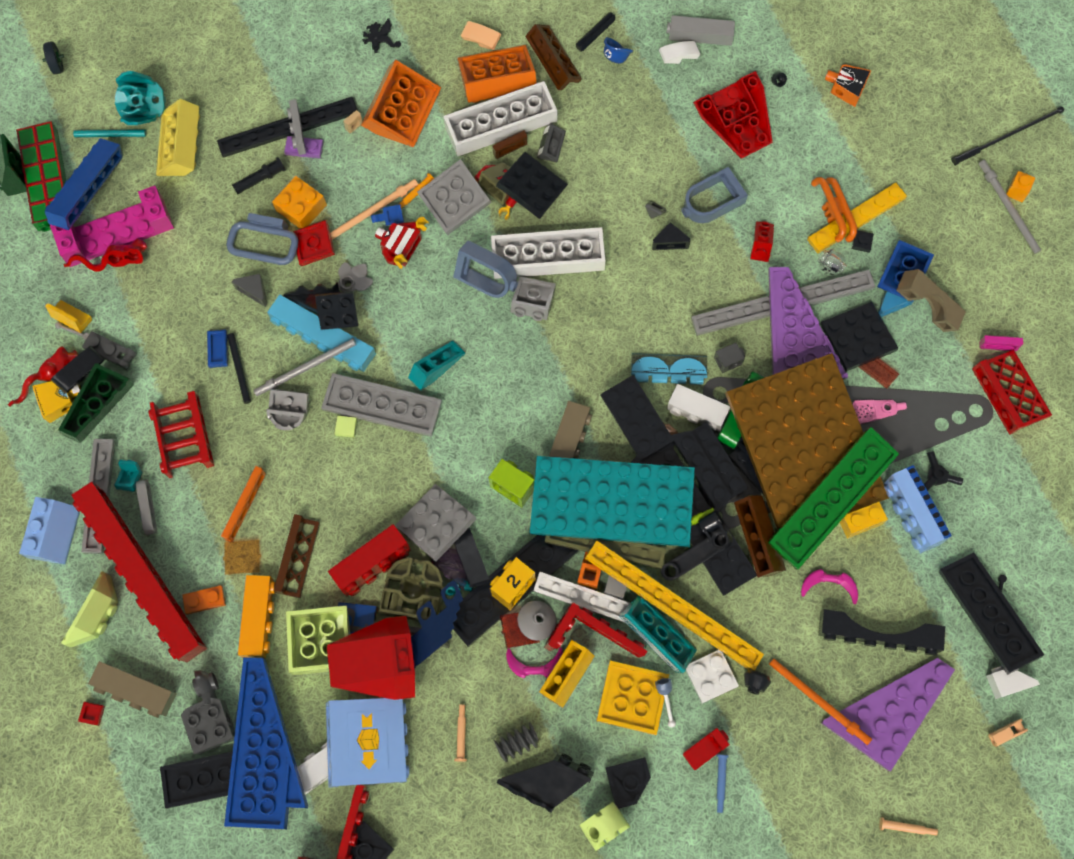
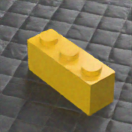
(567, 673)

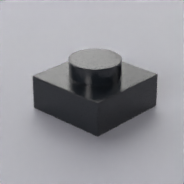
(863, 241)

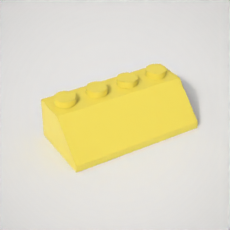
(178, 139)

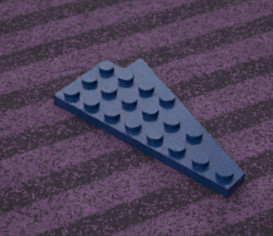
(263, 765)

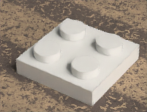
(711, 676)

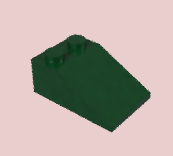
(11, 169)

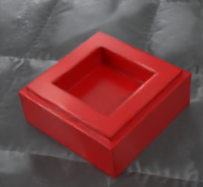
(91, 713)

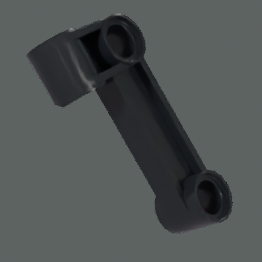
(712, 526)

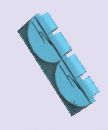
(674, 366)

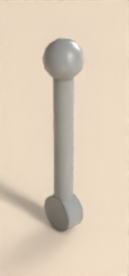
(58, 325)

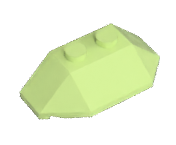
(94, 613)

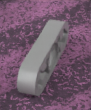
(146, 507)

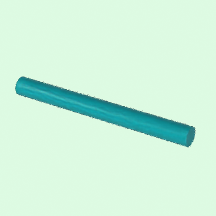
(109, 133)

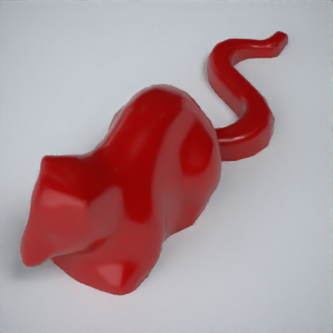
(115, 255)
(46, 371)

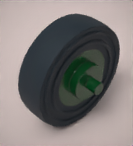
(53, 57)

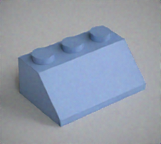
(49, 531)

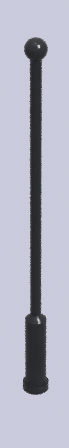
(970, 153)

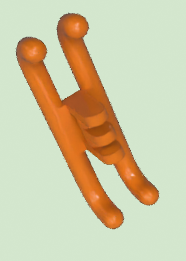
(836, 207)

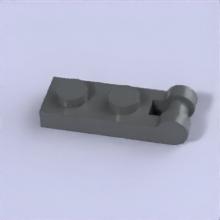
(110, 350)

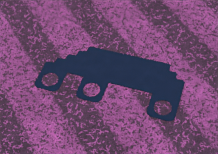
(436, 628)

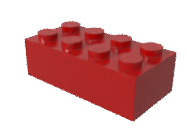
(369, 561)

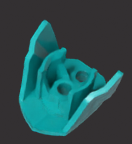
(136, 96)

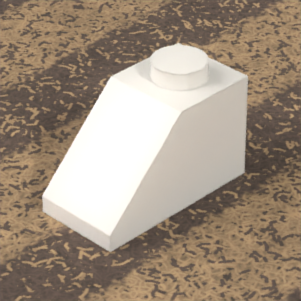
(1008, 684)

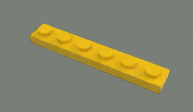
(862, 214)

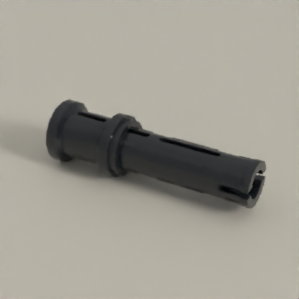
(265, 172)

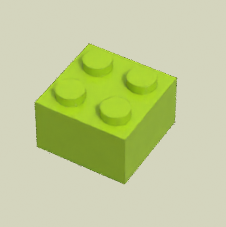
(512, 482)

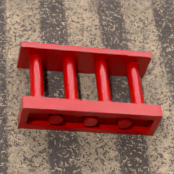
(200, 438)

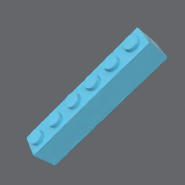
(307, 325)

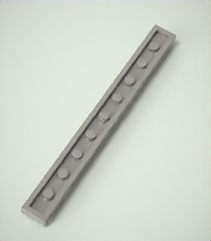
(760, 307)

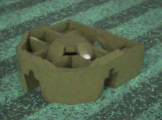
(393, 599)

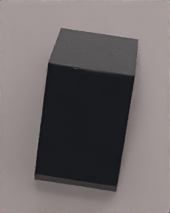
(670, 239)

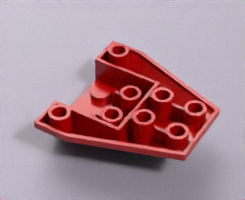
(738, 115)
(375, 660)

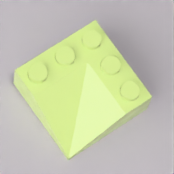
(309, 635)

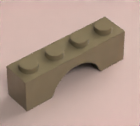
(945, 311)

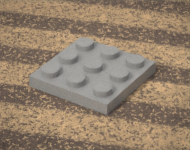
(454, 197)
(435, 522)

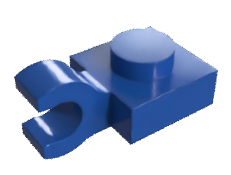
(390, 215)

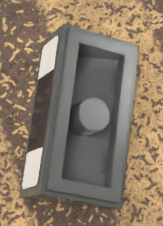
(551, 143)

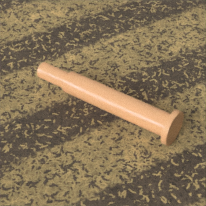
(461, 728)
(905, 827)

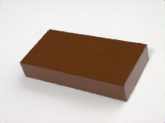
(510, 144)

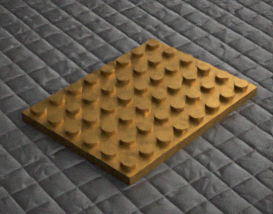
(797, 432)

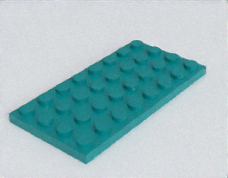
(612, 501)

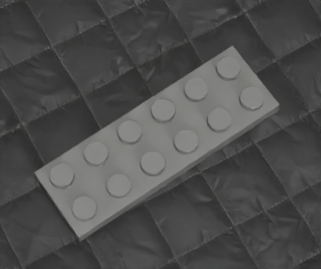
(382, 404)

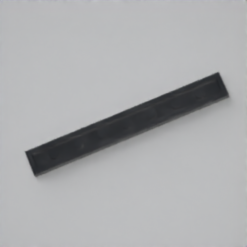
(281, 128)

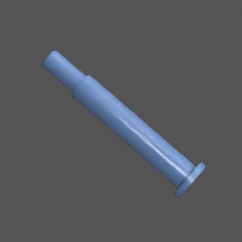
(721, 781)

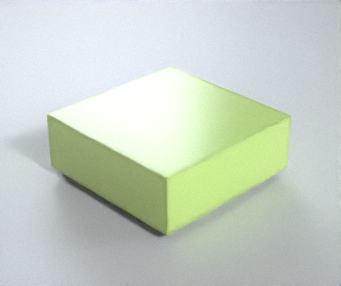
(345, 426)

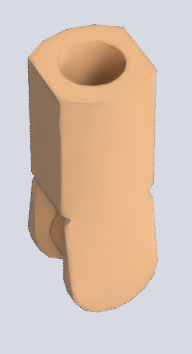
(1005, 733)

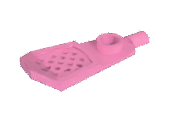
(877, 409)

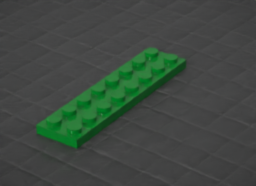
(833, 498)

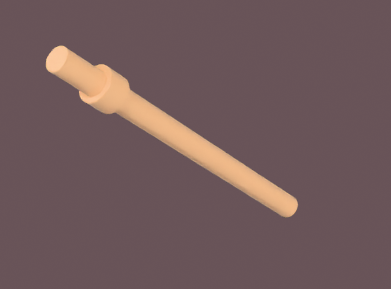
(400, 191)

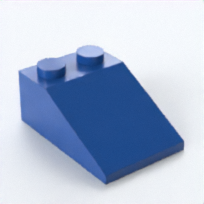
(904, 258)

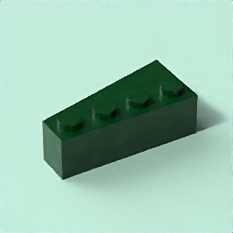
(94, 401)

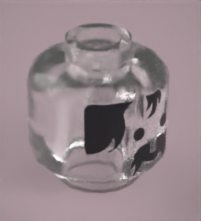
(831, 261)

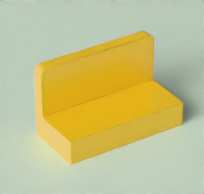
(69, 315)

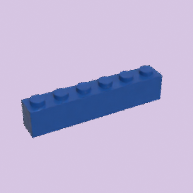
(83, 184)

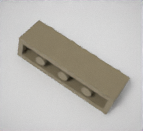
(571, 431)
(131, 688)

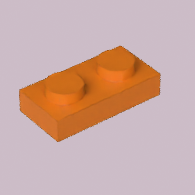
(203, 600)

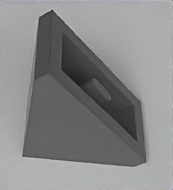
(252, 287)

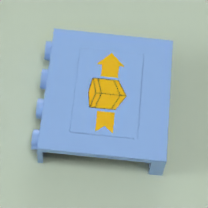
(366, 742)

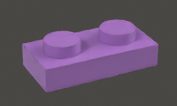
(312, 146)

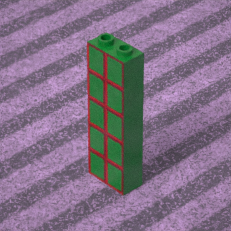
(41, 168)

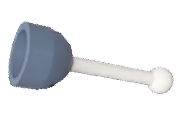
(664, 687)

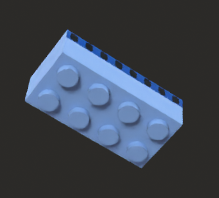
(916, 509)

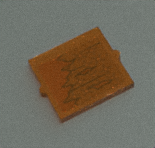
(242, 557)

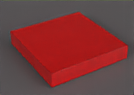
(314, 243)

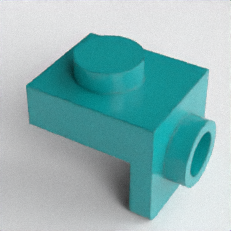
(128, 476)

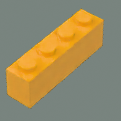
(256, 617)

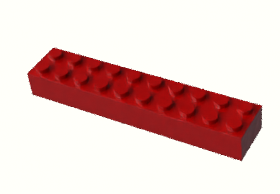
(139, 573)

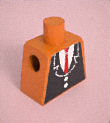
(848, 83)

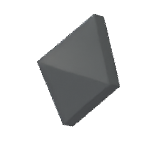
(654, 209)

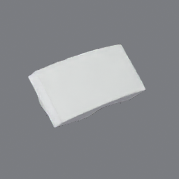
(677, 51)

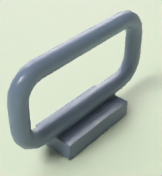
(266, 225)

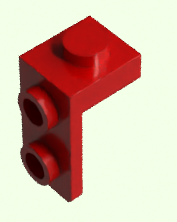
(762, 241)
(706, 748)

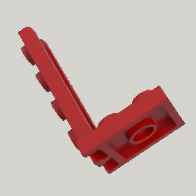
(600, 626)
(354, 819)

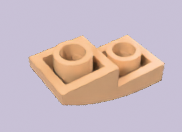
(481, 34)

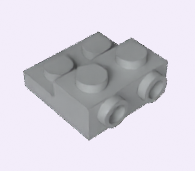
(532, 298)

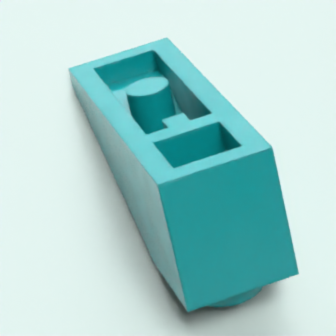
(435, 364)

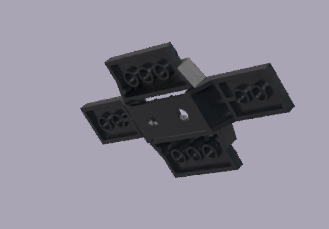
(699, 450)

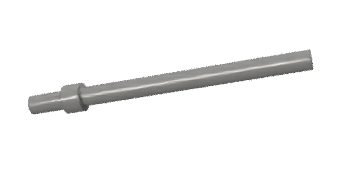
(991, 177)
(273, 383)

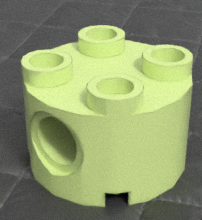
(604, 826)

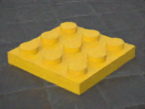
(631, 698)

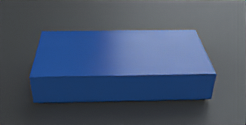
(217, 348)

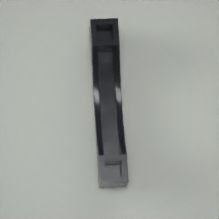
(839, 625)

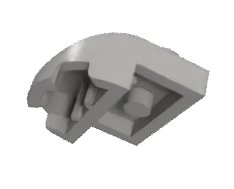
(287, 408)

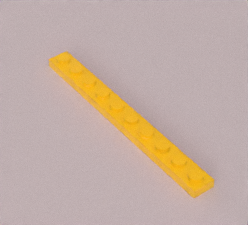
(674, 606)

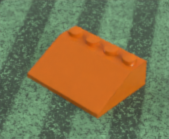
(496, 73)
(401, 105)

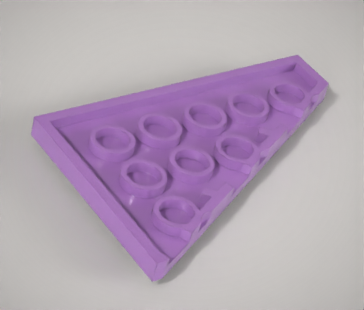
(794, 328)
(893, 713)

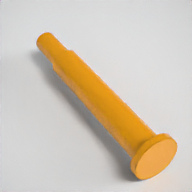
(408, 198)

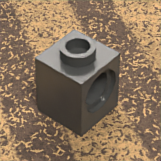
(729, 357)

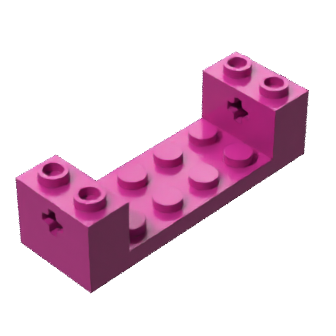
(121, 227)

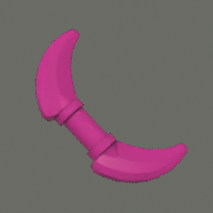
(820, 576)
(522, 670)

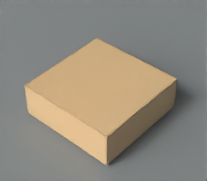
(353, 121)

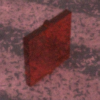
(512, 634)

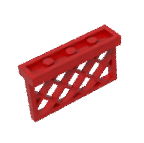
(1000, 396)

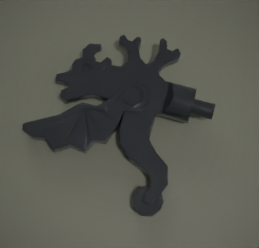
(379, 37)

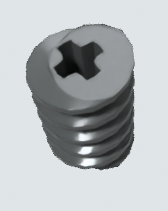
(517, 742)

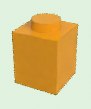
(1020, 186)

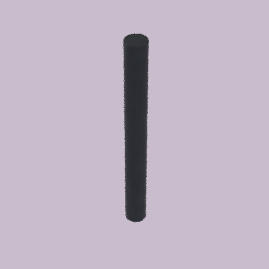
(239, 368)

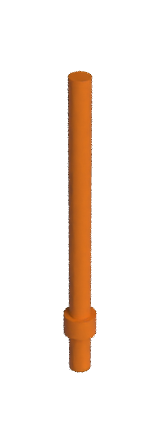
(852, 727)

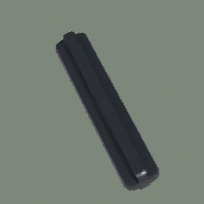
(593, 33)

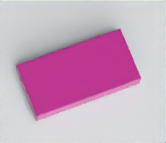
(1000, 343)

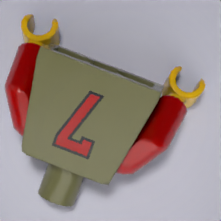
(488, 178)

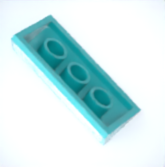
(658, 634)

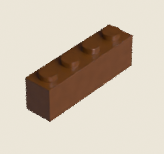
(757, 532)

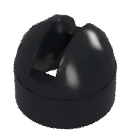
(781, 77)

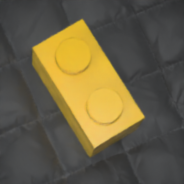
(863, 520)

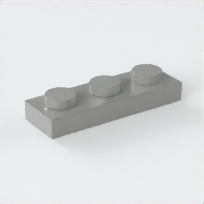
(295, 127)

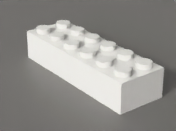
(500, 118)
(552, 251)

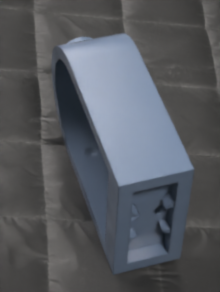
(730, 183)
(490, 260)

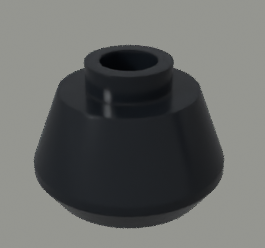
(756, 681)

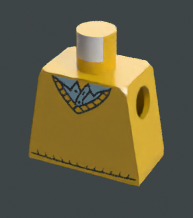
(53, 401)

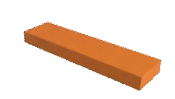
(243, 504)

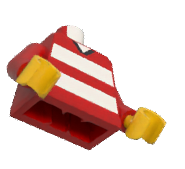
(401, 241)

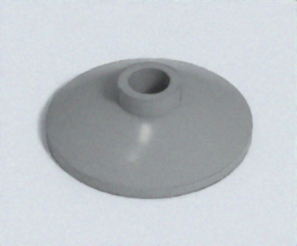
(530, 626)

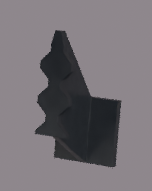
(333, 307)
(548, 782)

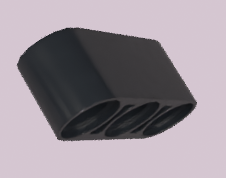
(77, 369)

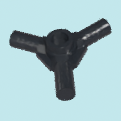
(938, 474)

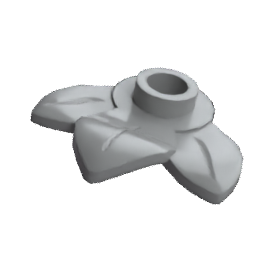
(355, 276)

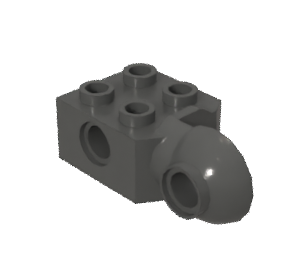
(208, 721)

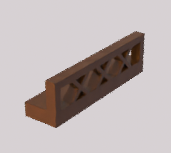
(550, 54)
(289, 556)

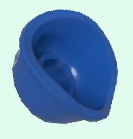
(615, 52)

